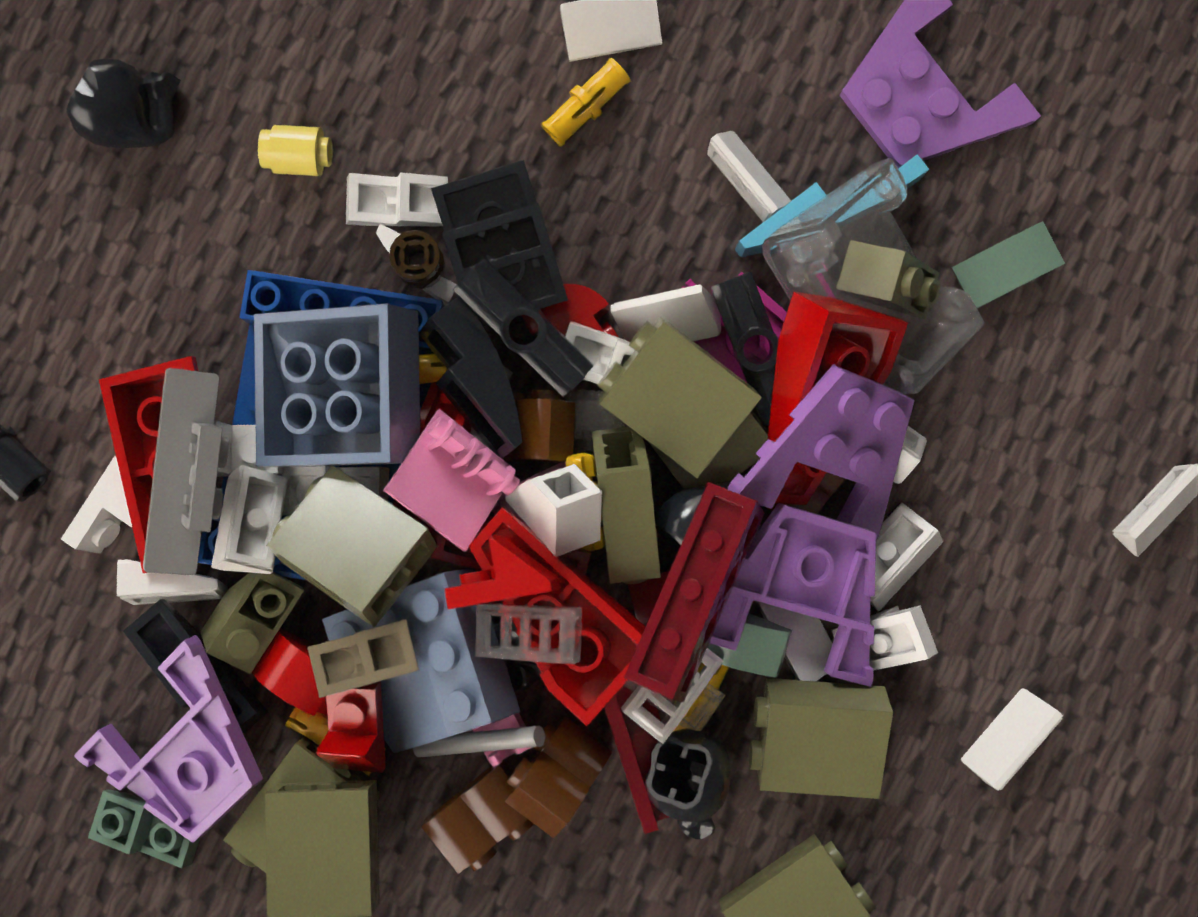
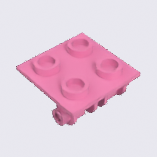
(451, 480)

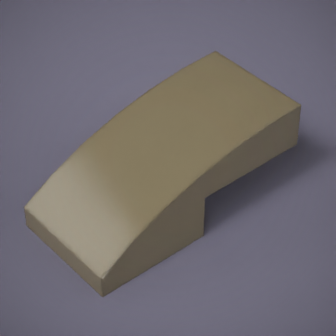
(363, 658)

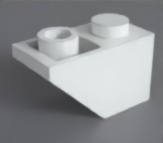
(560, 509)

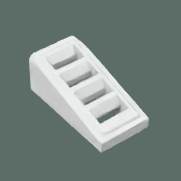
(151, 587)
(662, 729)

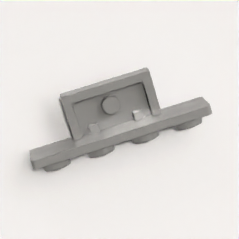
(184, 472)

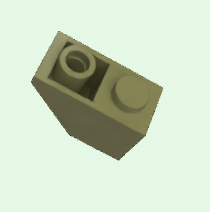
(889, 279)
(249, 618)

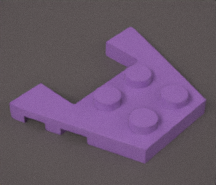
(911, 101)
(842, 429)
(814, 570)
(197, 766)

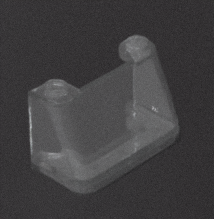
(811, 253)

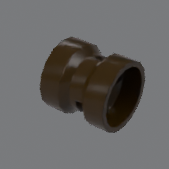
(424, 267)

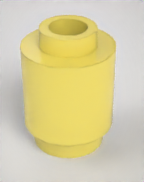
(294, 150)

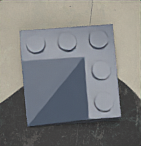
(336, 386)
(452, 686)

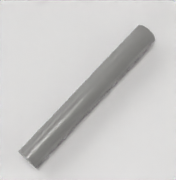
(484, 741)

